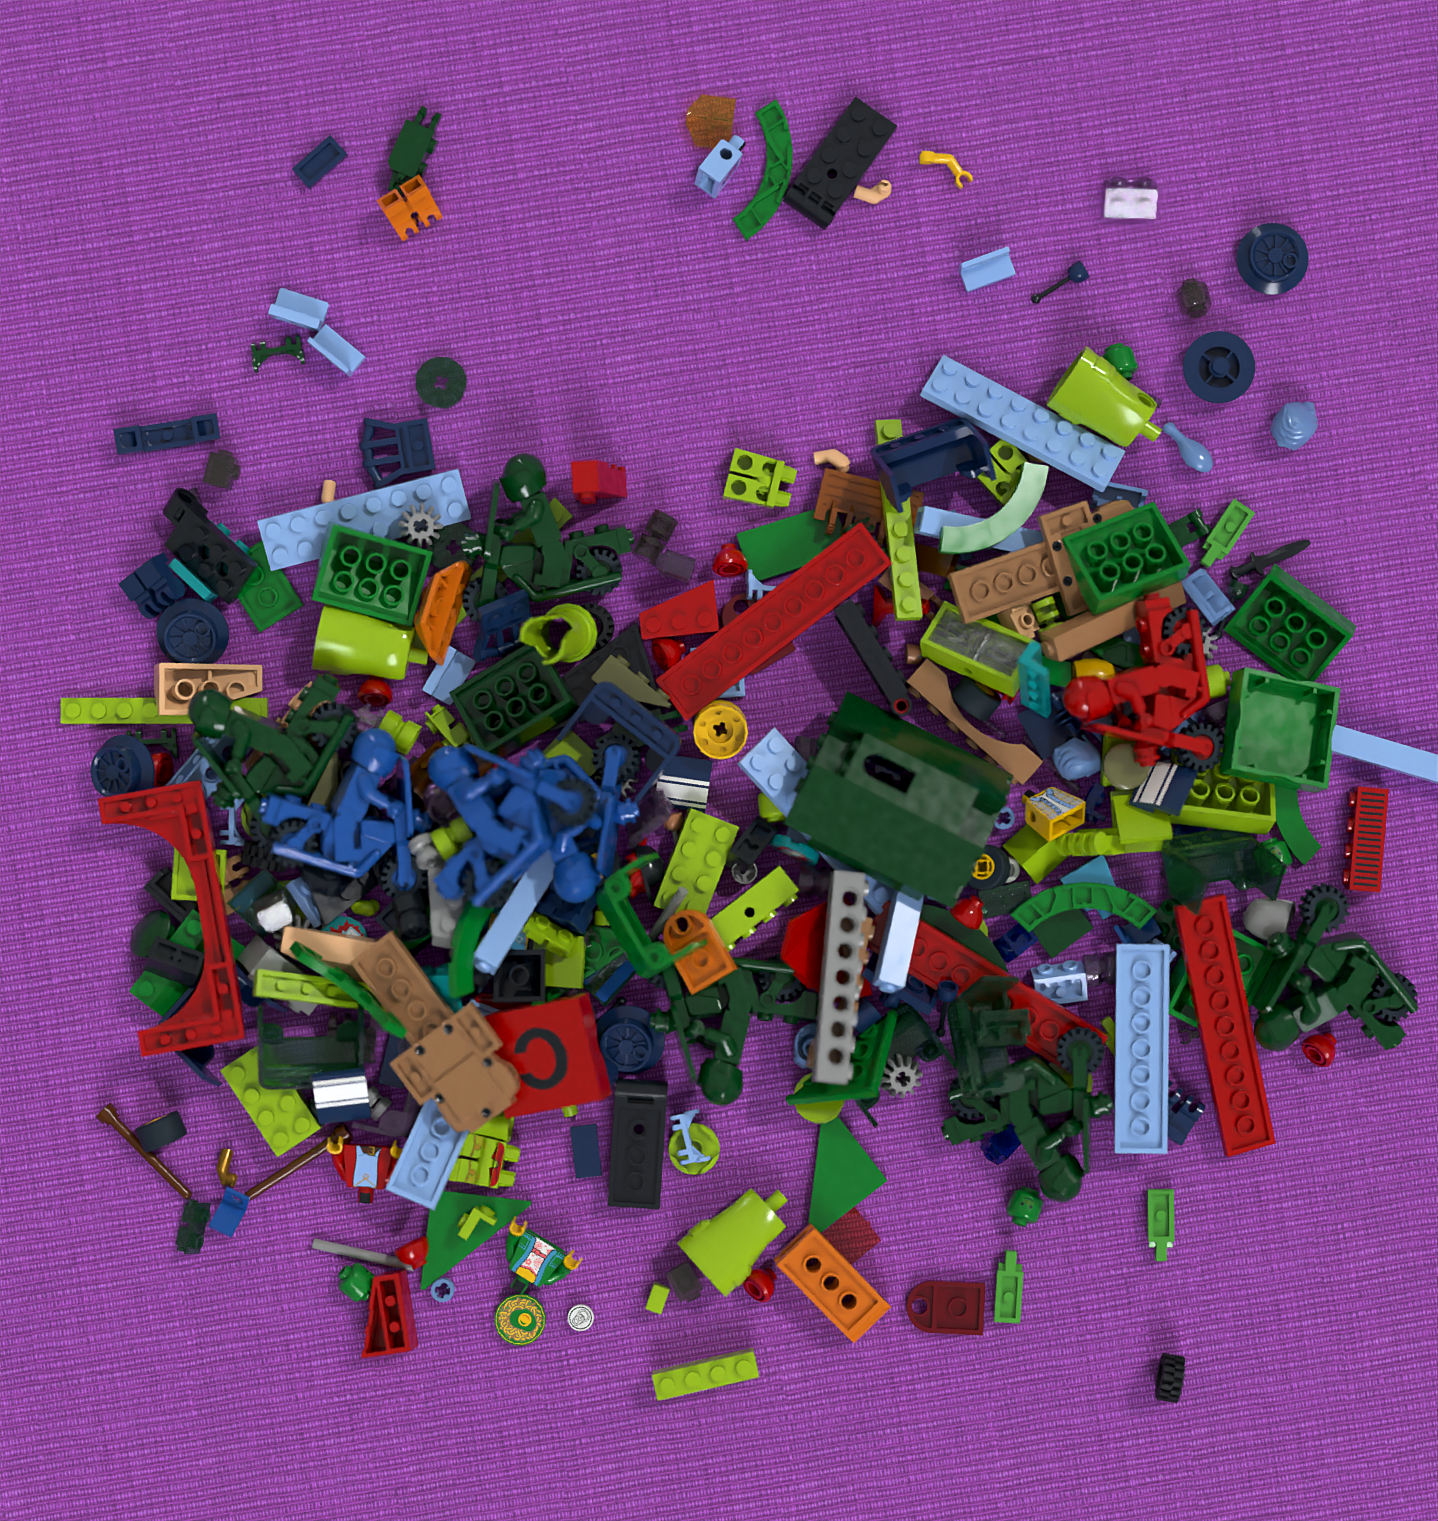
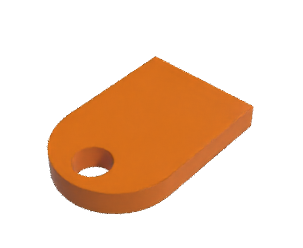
(708, 962)

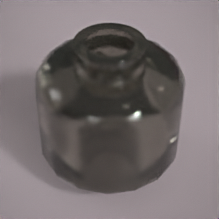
(1193, 298)

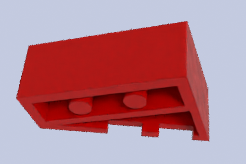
(596, 481)
(683, 615)
(391, 1316)

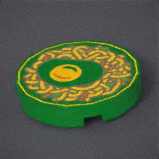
(520, 1319)

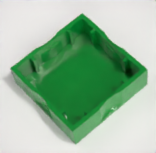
(1279, 730)

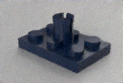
(914, 992)

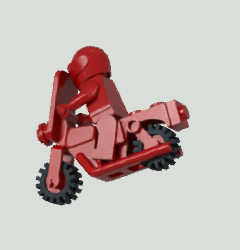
(1170, 686)

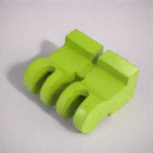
(1045, 614)
(1090, 842)

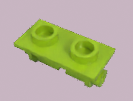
(440, 723)
(541, 928)

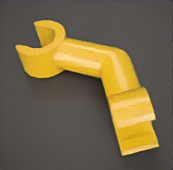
(930, 157)

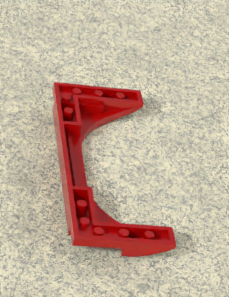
(184, 821)

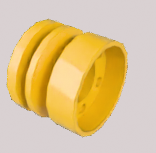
(727, 742)

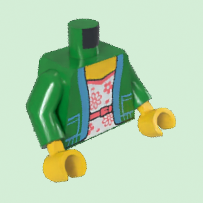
(535, 1258)

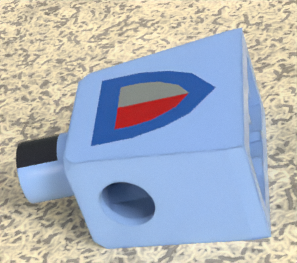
(720, 165)

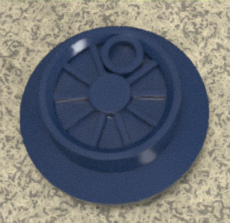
(1272, 258)
(1219, 367)
(192, 632)
(122, 767)
(628, 1040)

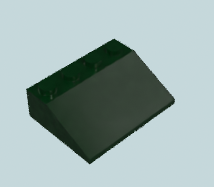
(513, 701)

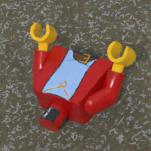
(364, 1165)

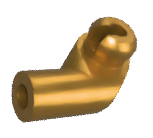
(223, 1168)

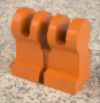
(416, 199)

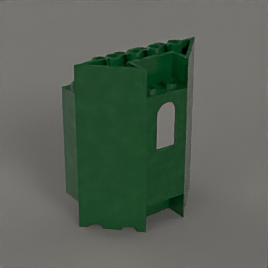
(906, 841)

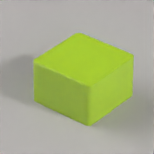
(657, 1297)

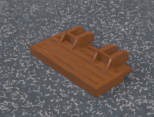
(855, 498)

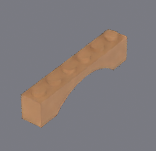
(933, 687)
(843, 950)

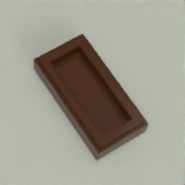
(933, 562)

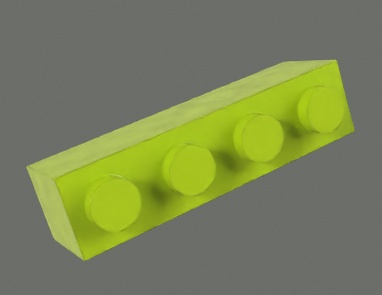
(705, 1373)

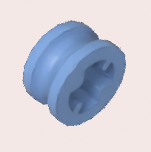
(1002, 825)
(438, 1283)

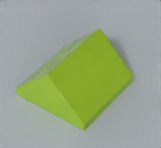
(1034, 853)

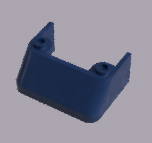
(930, 455)
(610, 700)
(199, 1057)

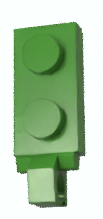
(1226, 532)
(1160, 1221)
(1008, 1289)

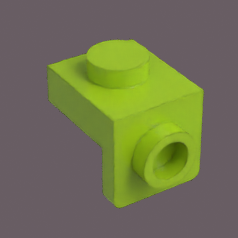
(468, 1222)

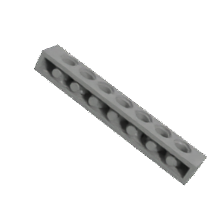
(858, 887)

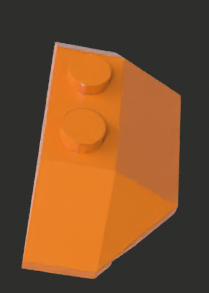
(441, 609)

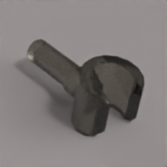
(590, 931)
(1193, 1034)

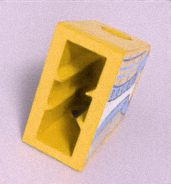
(1053, 812)

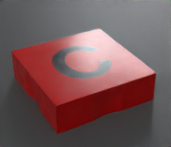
(553, 1053)

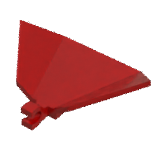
(804, 948)

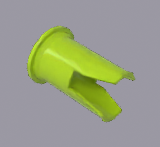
(577, 642)

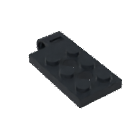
(187, 543)

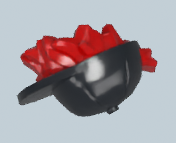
(646, 876)

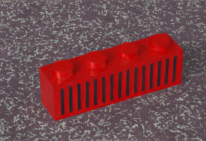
(1366, 839)

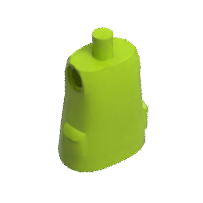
(1103, 400)
(364, 645)
(734, 1239)

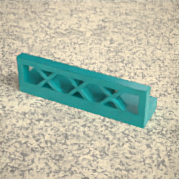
(1034, 680)

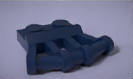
(413, 446)
(496, 617)

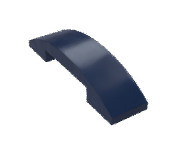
(167, 435)

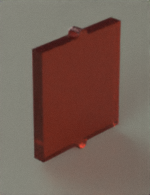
(852, 1235)

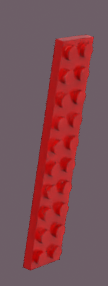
(774, 621)
(942, 958)
(1225, 1026)

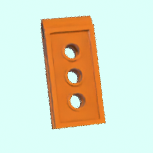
(852, 1317)

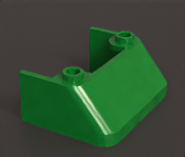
(646, 957)

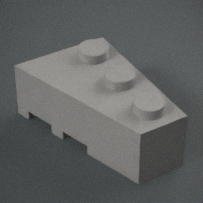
(443, 912)
(262, 956)

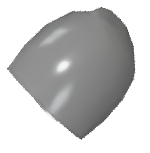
(1267, 917)

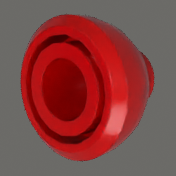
(729, 561)
(667, 652)
(375, 692)
(163, 769)
(968, 912)
(1320, 1049)
(413, 1252)
(760, 1284)

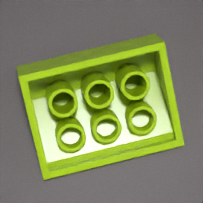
(1227, 802)

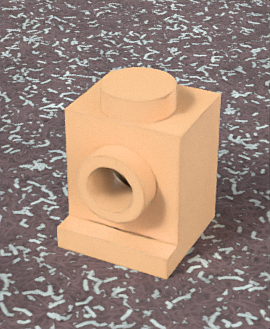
(1020, 620)

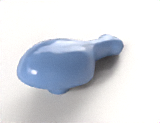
(1192, 452)

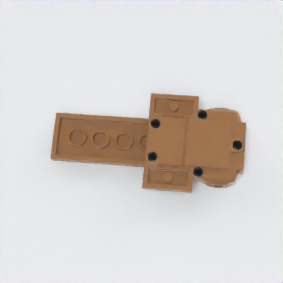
(1032, 569)
(449, 1051)

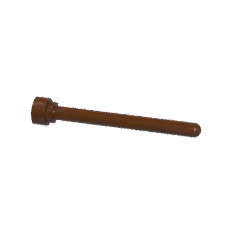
(110, 1117)
(339, 1130)

